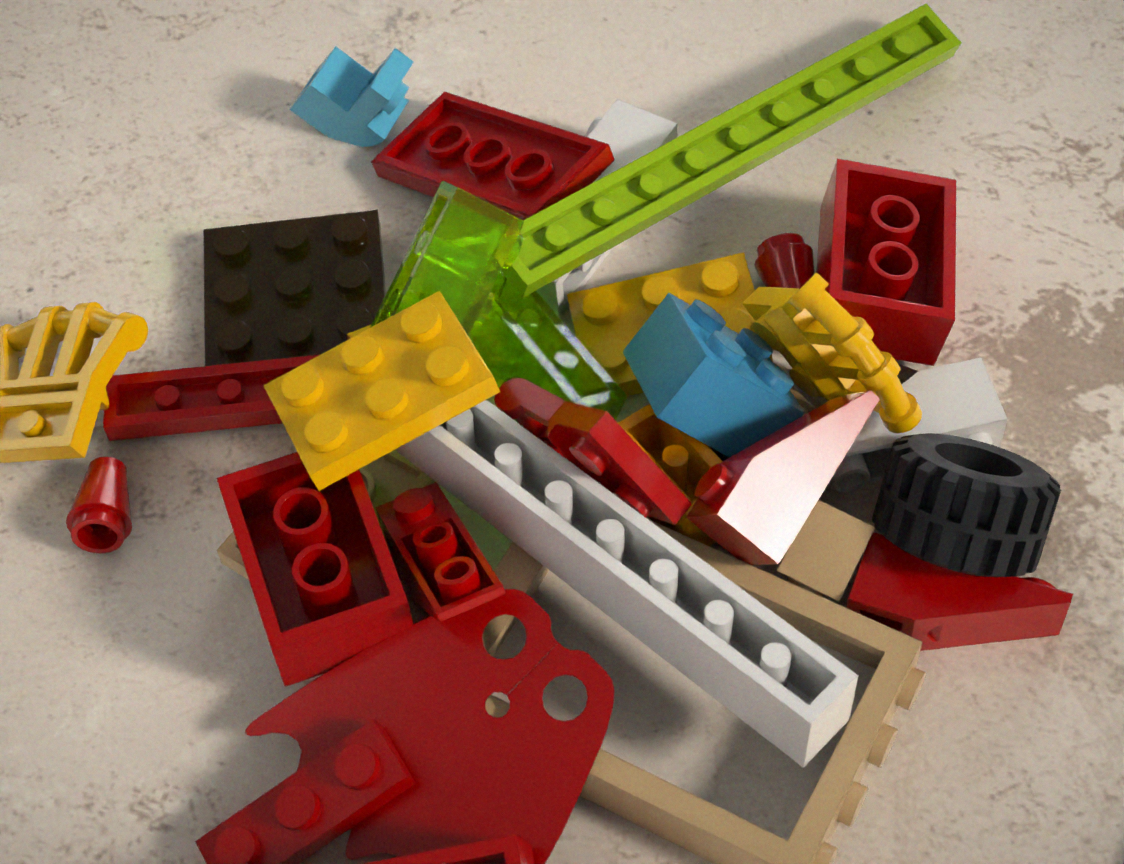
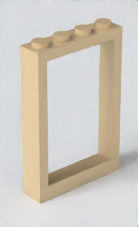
(838, 794)

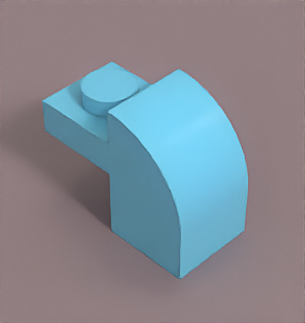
(351, 101)

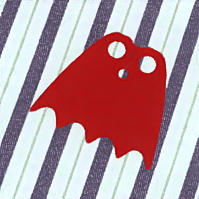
(470, 769)

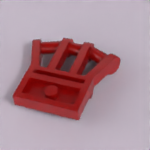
(596, 446)

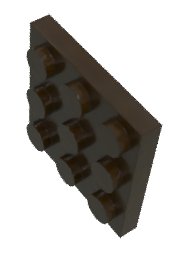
(290, 286)

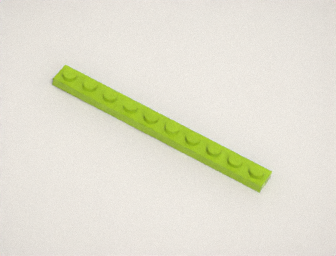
(726, 147)

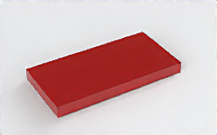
(492, 156)

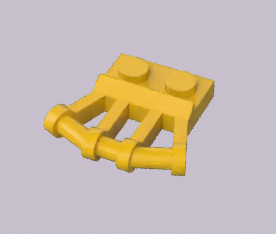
(831, 349)
(57, 413)

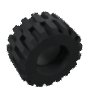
(965, 505)

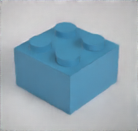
(710, 377)

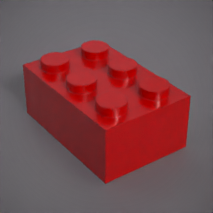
(891, 255)
(314, 565)

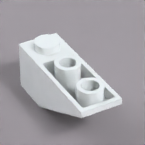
(953, 401)

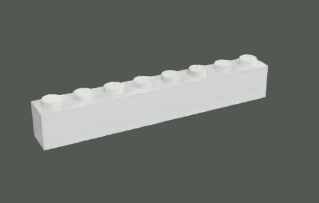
(641, 578)

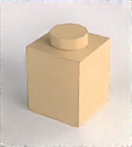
(825, 551)

